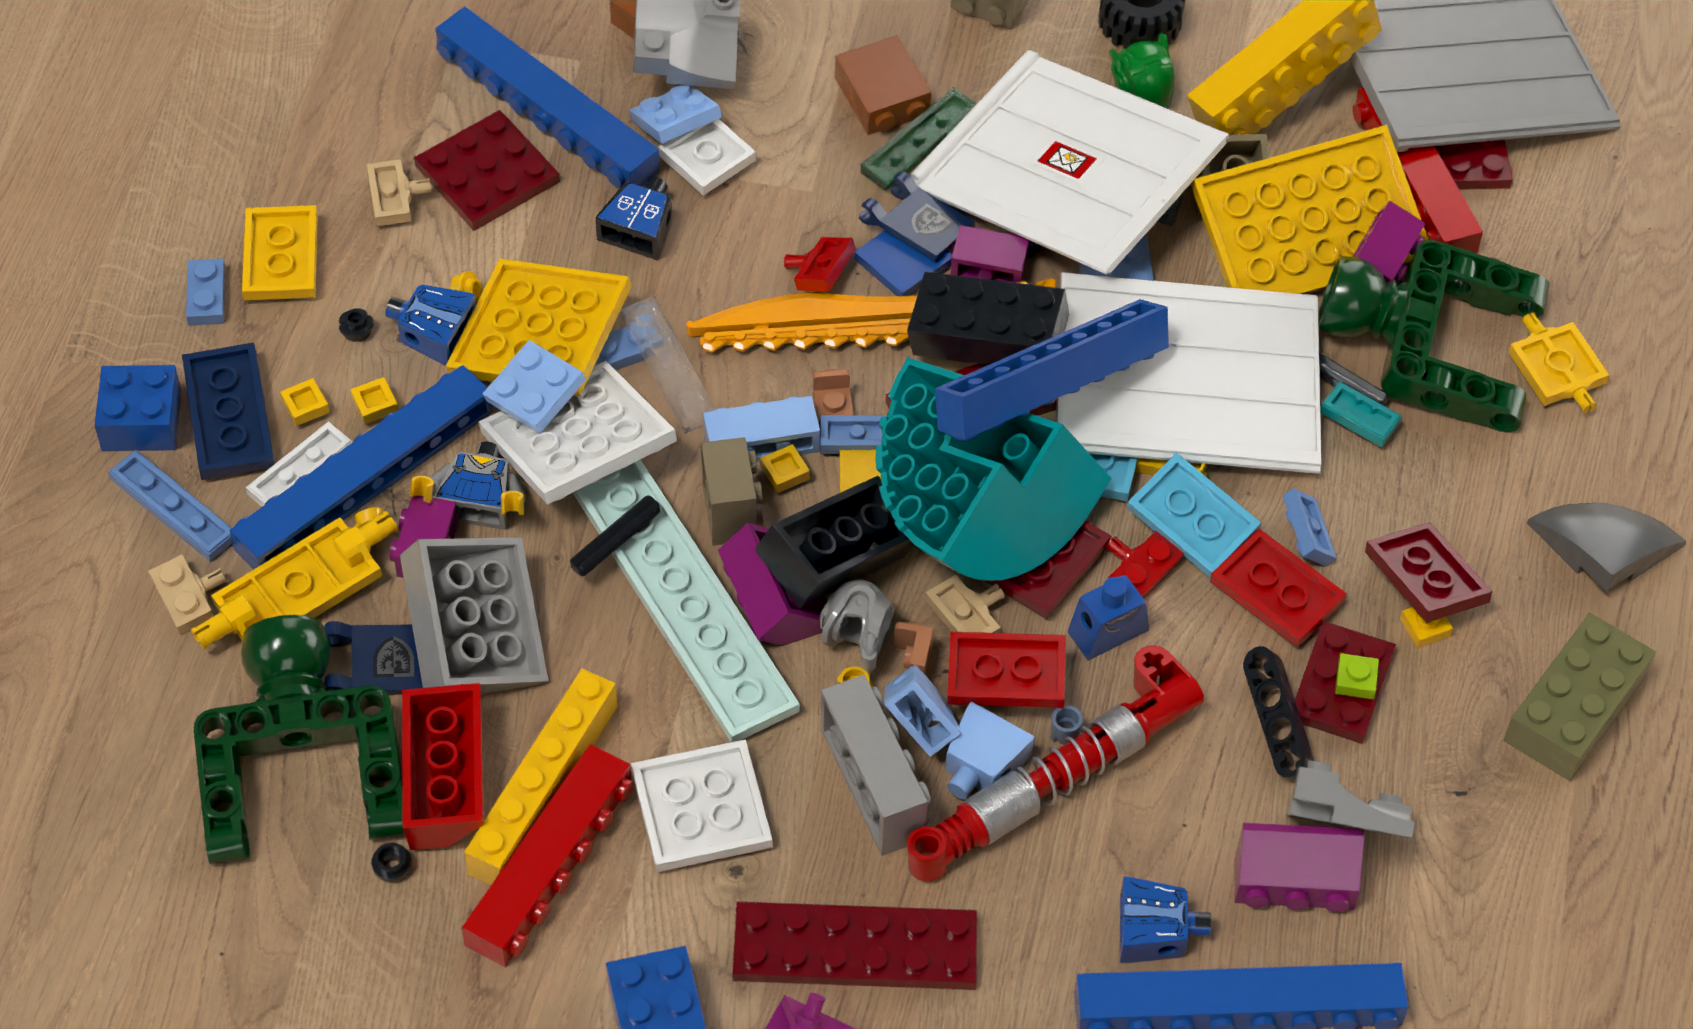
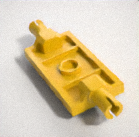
(300, 579)

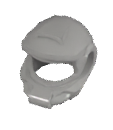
(858, 615)

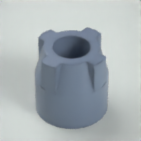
(1065, 718)

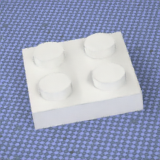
(707, 155)

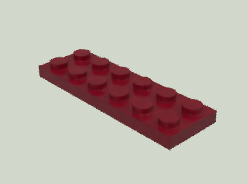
(855, 945)

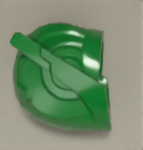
(1145, 71)

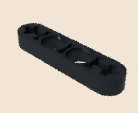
(1281, 712)

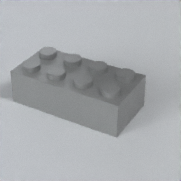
(873, 763)

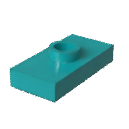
(1360, 414)

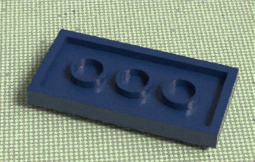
(228, 411)

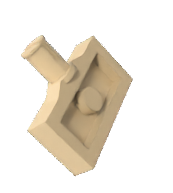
(393, 191)
(185, 592)
(963, 608)

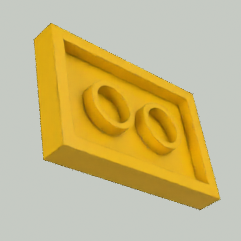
(280, 252)

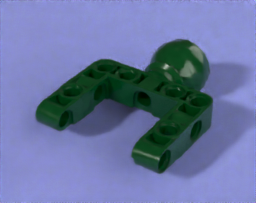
(1407, 317)
(287, 662)

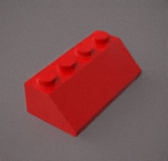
(441, 764)

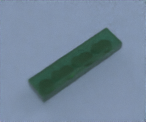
(916, 139)

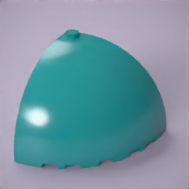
(987, 501)

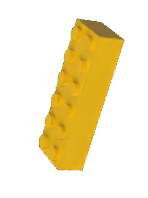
(1283, 64)

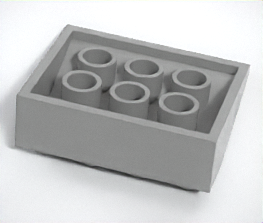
(473, 613)

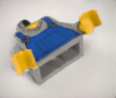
(478, 484)

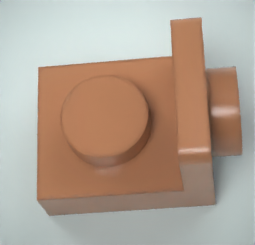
(832, 393)
(917, 642)

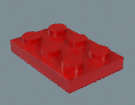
(1278, 587)
(1006, 669)

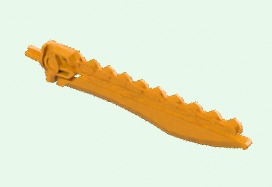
(809, 320)

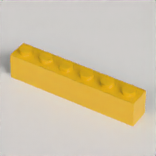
(551, 758)

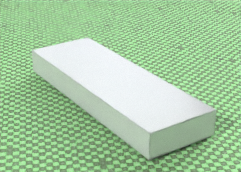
(298, 462)

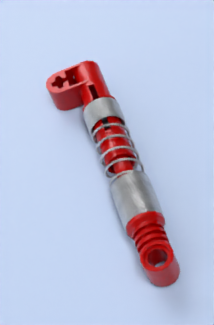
(1106, 741)

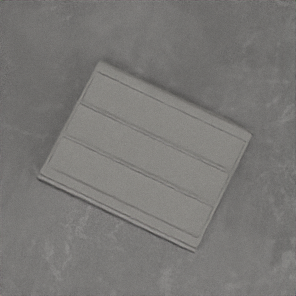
(1479, 73)

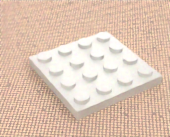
(586, 438)

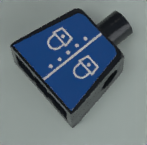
(637, 218)

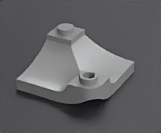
(687, 41)
(1323, 799)

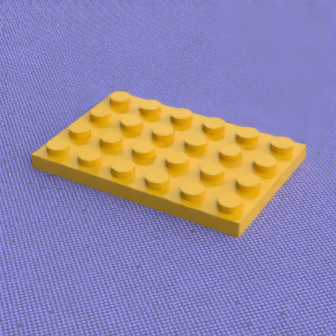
(1295, 213)

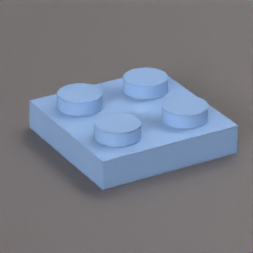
(675, 113)
(534, 386)

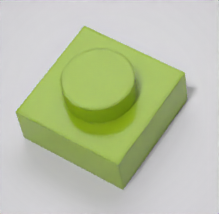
(1356, 676)

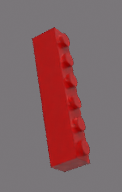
(1432, 187)
(547, 856)

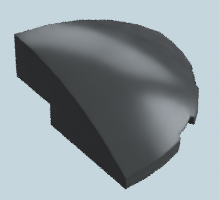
(1606, 540)

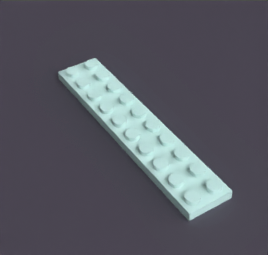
(691, 607)

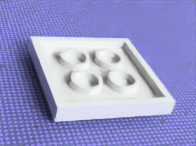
(701, 805)

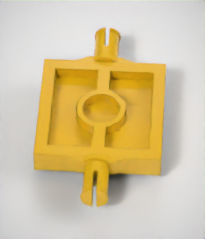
(1558, 363)

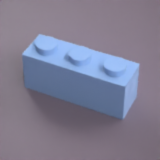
(767, 425)

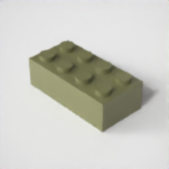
(1579, 696)

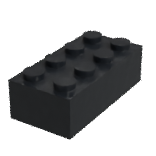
(983, 317)
(833, 543)

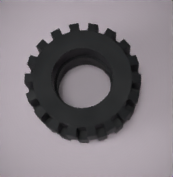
(1140, 20)

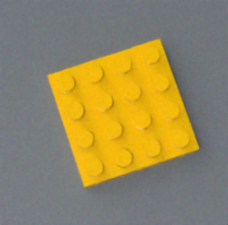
(547, 304)

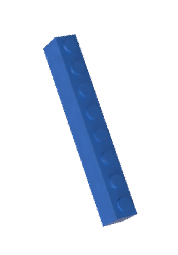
(547, 99)
(1051, 369)
(364, 467)
(1244, 998)

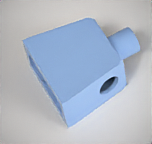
(915, 703)
(985, 751)

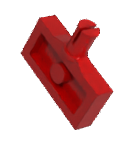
(822, 264)
(1146, 563)

